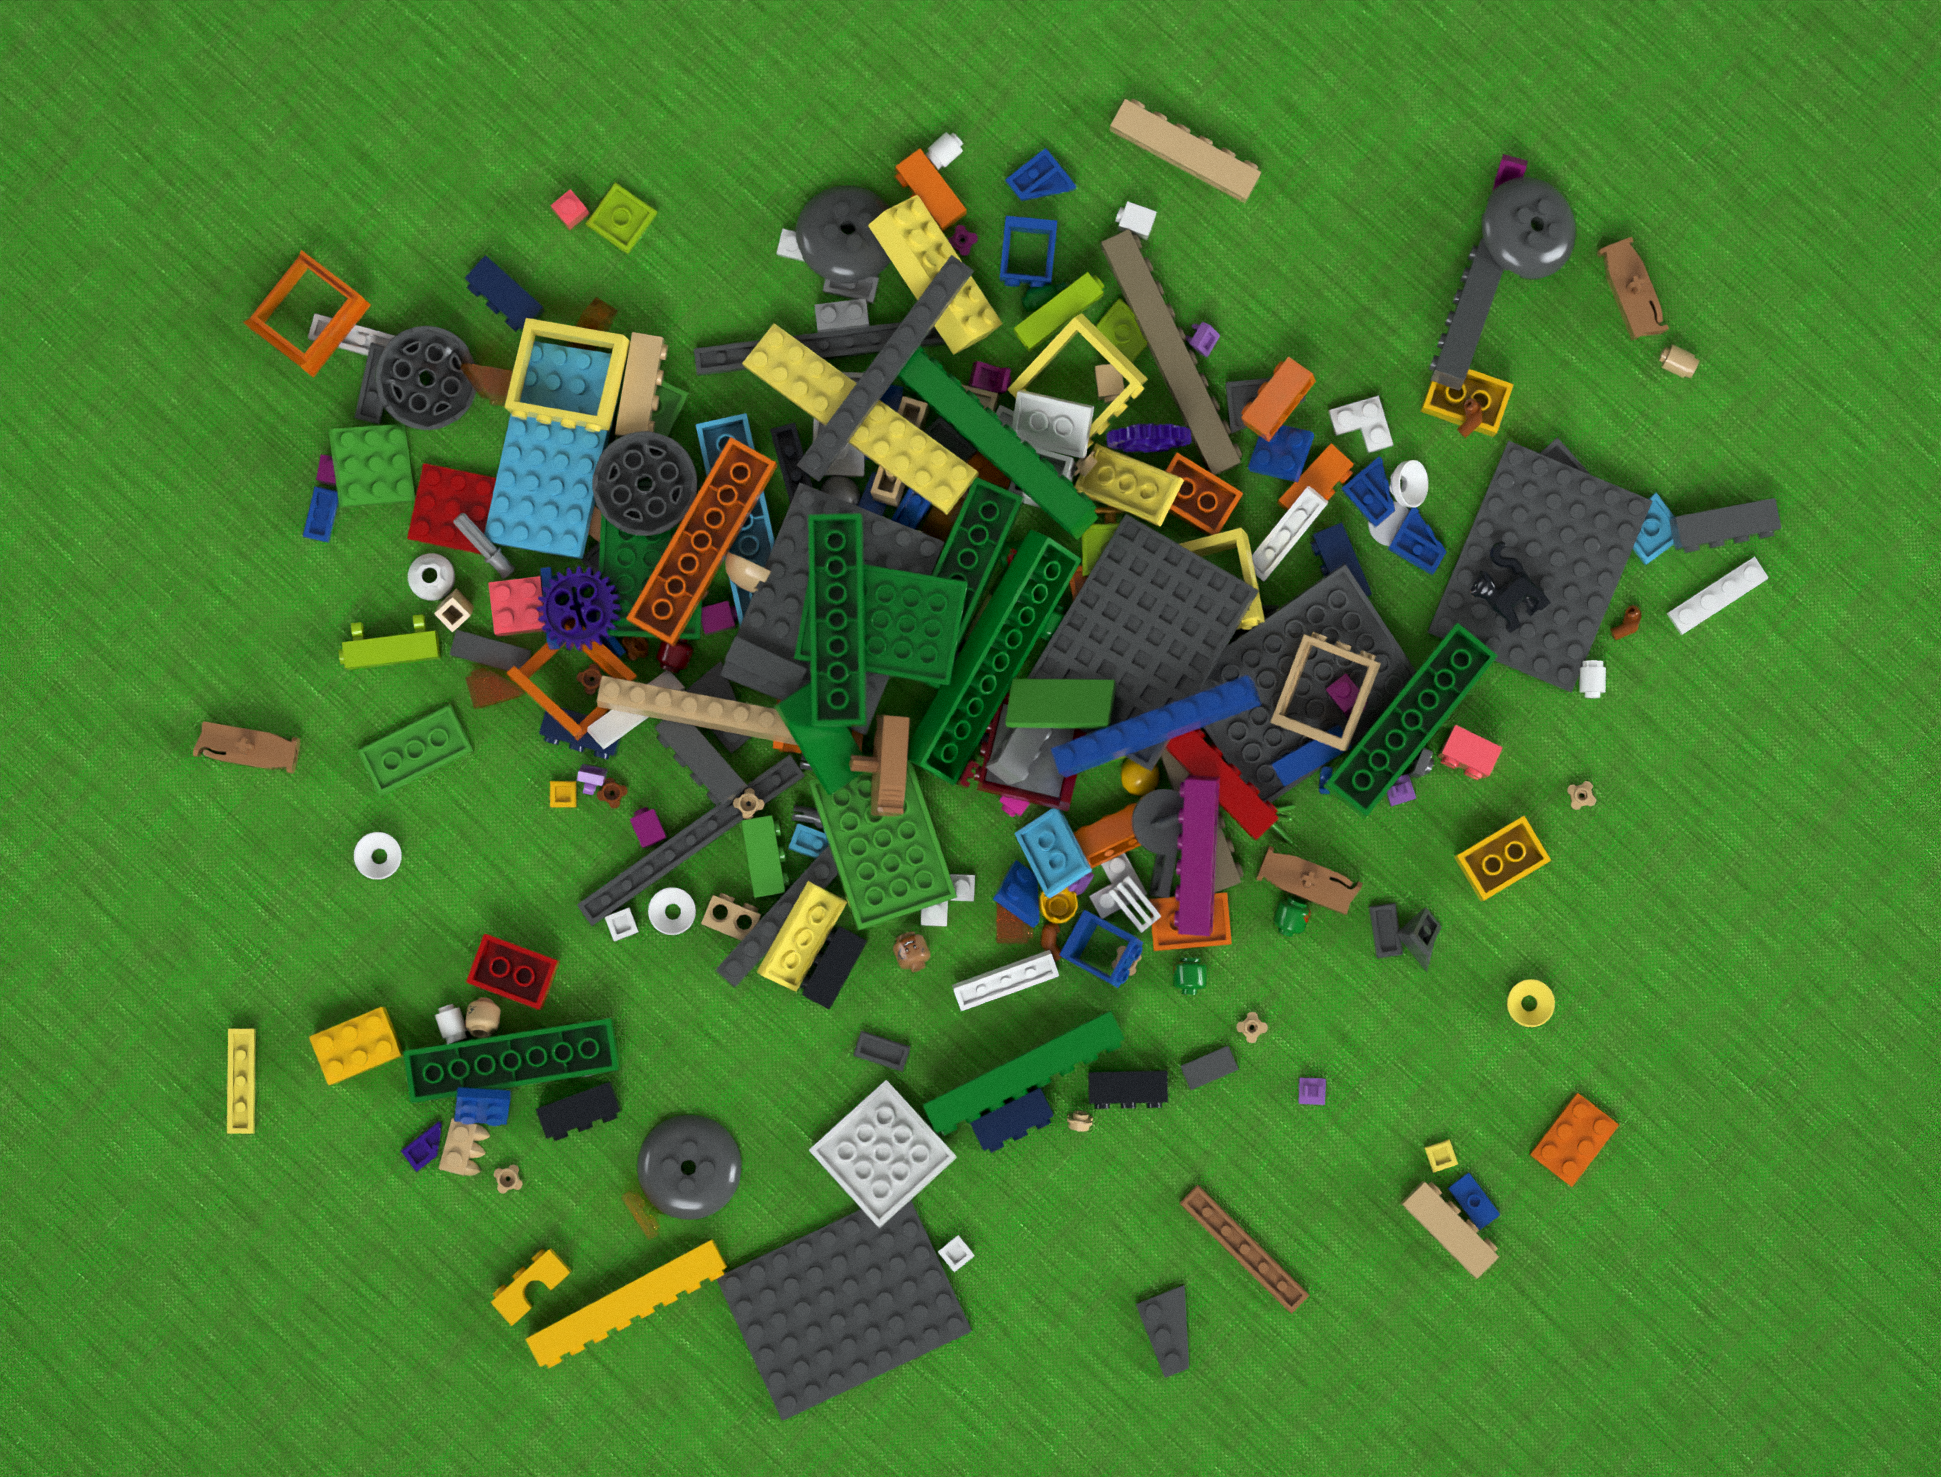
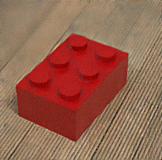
(513, 971)

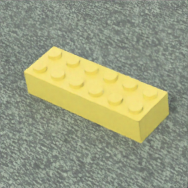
(919, 253)

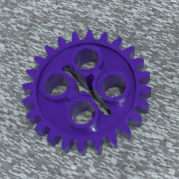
(1148, 438)
(601, 601)

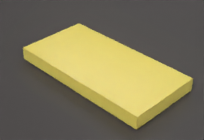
(1130, 485)
(802, 936)

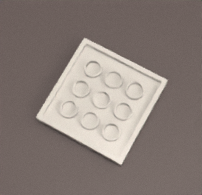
(882, 1153)

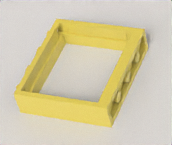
(1107, 350)
(568, 419)
(1228, 540)

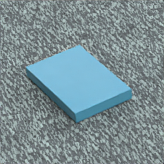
(1053, 852)

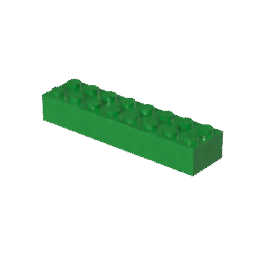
(977, 544)
(837, 620)
(1410, 721)
(512, 1060)
(1023, 1072)

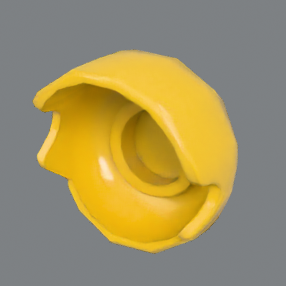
(1138, 779)
(1059, 907)

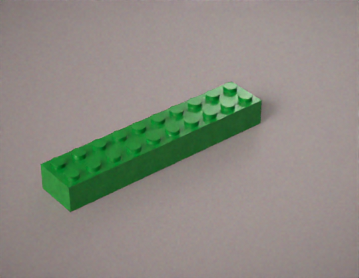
(998, 443)
(992, 657)

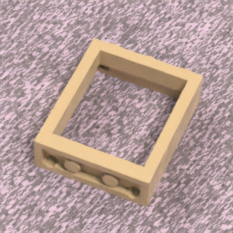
(1340, 649)

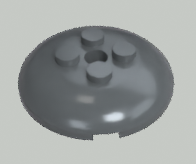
(1509, 229)
(829, 250)
(399, 384)
(641, 457)
(715, 1160)

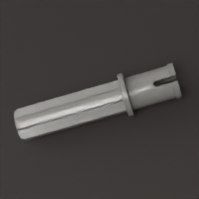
(483, 544)

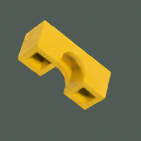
(546, 1268)

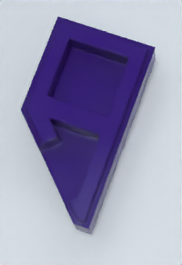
(424, 1148)

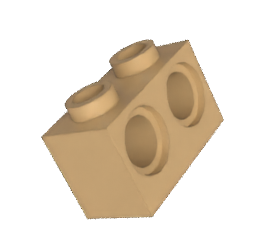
(729, 924)

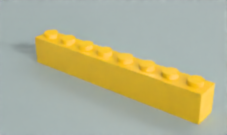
(625, 1303)

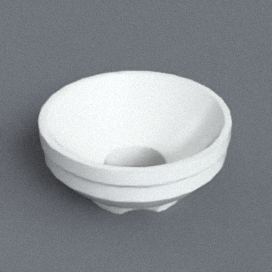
(1414, 483)
(438, 588)
(365, 849)
(659, 904)

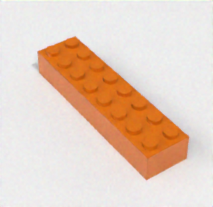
(702, 542)

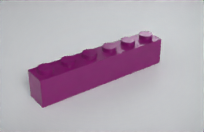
(1198, 855)

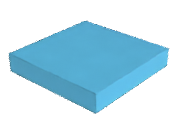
(1655, 532)

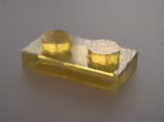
(647, 1223)

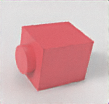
(569, 209)

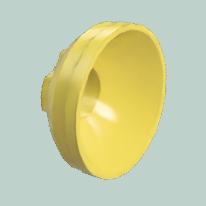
(1544, 999)

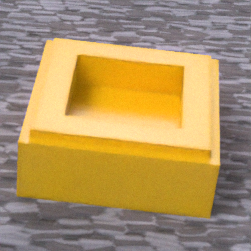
(563, 794)

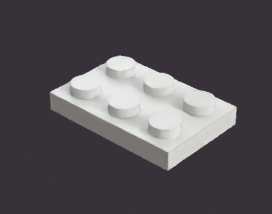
(1052, 423)

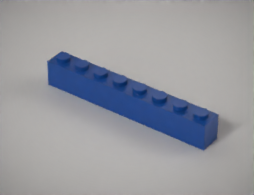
(1156, 726)

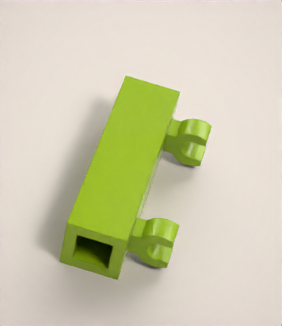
(1059, 311)
(391, 649)

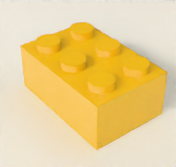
(1488, 391)
(1502, 858)
(356, 1046)

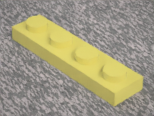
(241, 1081)

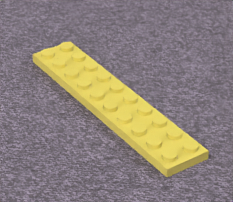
(882, 436)

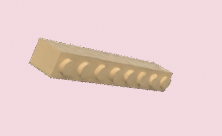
(692, 709)

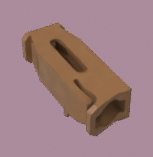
(1632, 289)
(247, 747)
(886, 765)
(1307, 881)

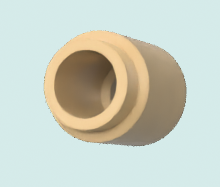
(1678, 361)

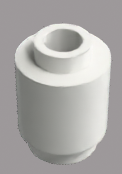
(944, 150)
(1592, 678)
(451, 1024)

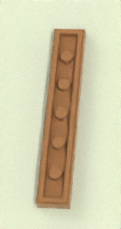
(1244, 1249)

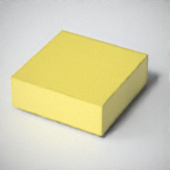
(1441, 1155)

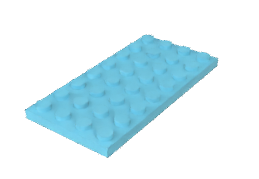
(547, 470)

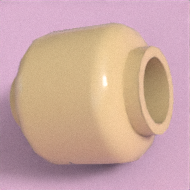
(482, 1018)

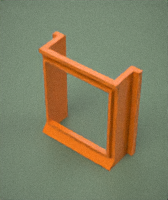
(332, 334)
(599, 654)

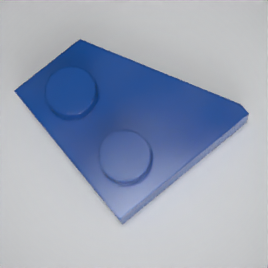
(1040, 178)
(1371, 493)
(1417, 543)
(1020, 894)

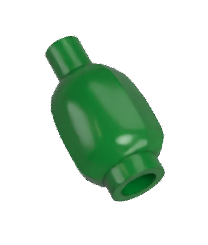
(1039, 296)

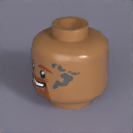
(911, 951)

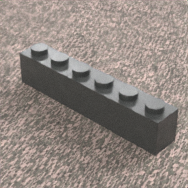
(1468, 318)

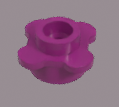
(970, 239)

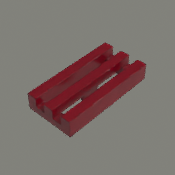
(967, 774)

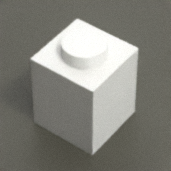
(1136, 219)

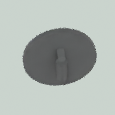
(1157, 821)

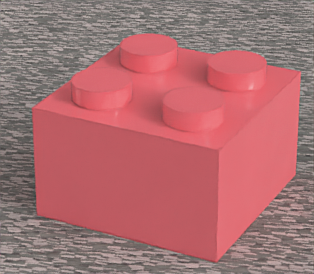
(515, 606)
(1469, 752)

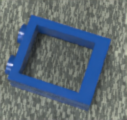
(1028, 225)
(1079, 938)

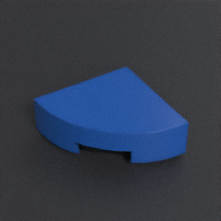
(1325, 774)

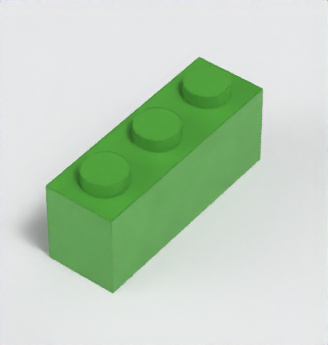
(765, 856)

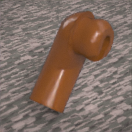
(1473, 417)
(1630, 623)
(1048, 939)

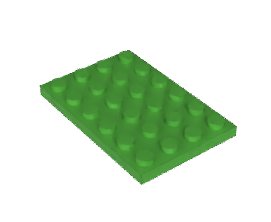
(883, 861)

